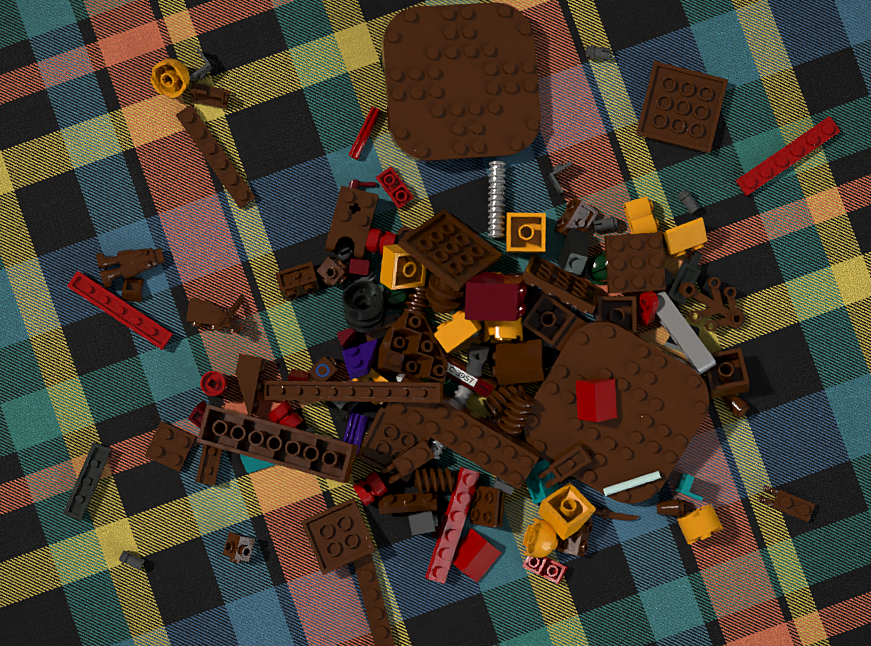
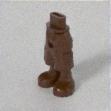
(131, 263)

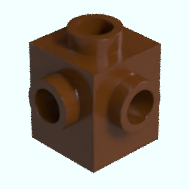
(334, 271)
(238, 547)

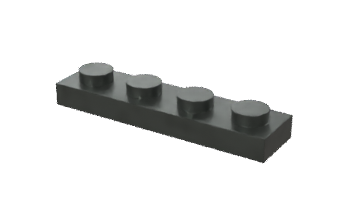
(87, 481)

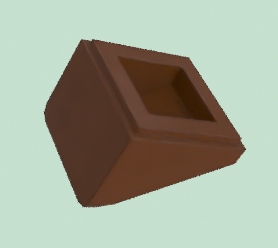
(132, 290)

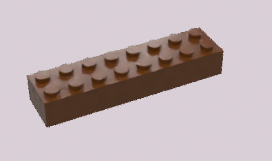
(469, 436)
(277, 443)

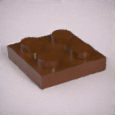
(170, 446)

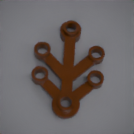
(715, 305)

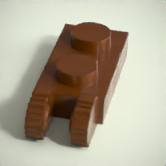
(410, 460)
(566, 465)
(789, 504)

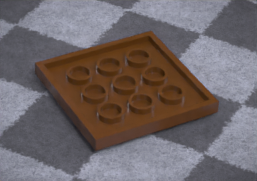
(681, 107)
(449, 249)
(561, 283)

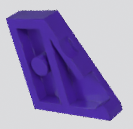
(359, 358)

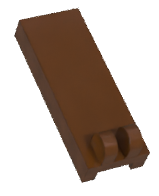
(209, 465)

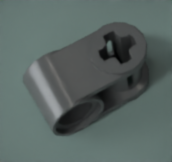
(476, 359)

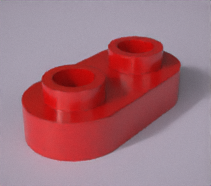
(646, 308)

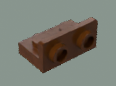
(577, 216)
(297, 281)
(577, 543)

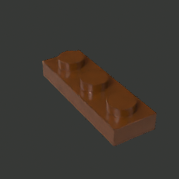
(407, 502)

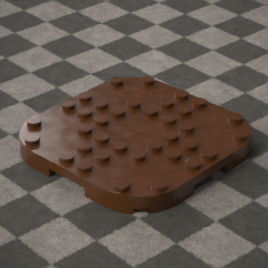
(461, 81)
(656, 402)

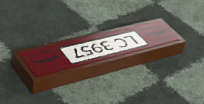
(457, 371)

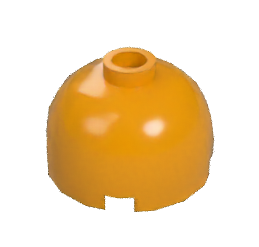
(170, 77)
(539, 539)

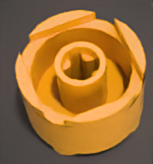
(503, 331)
(699, 523)

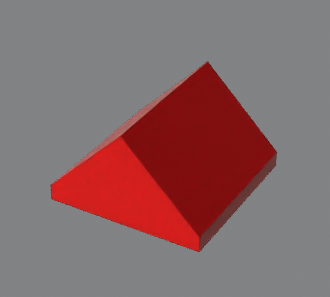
(596, 399)
(474, 555)

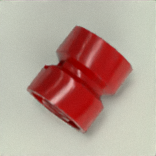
(377, 240)
(214, 383)
(284, 415)
(375, 483)

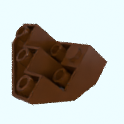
(411, 349)

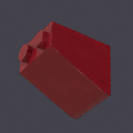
(495, 297)

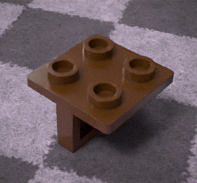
(487, 506)

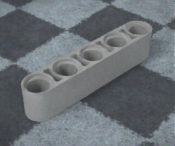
(683, 334)

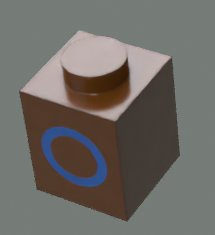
(324, 369)

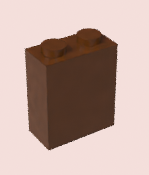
(519, 362)

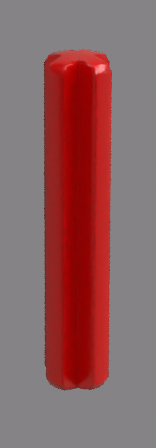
(364, 133)

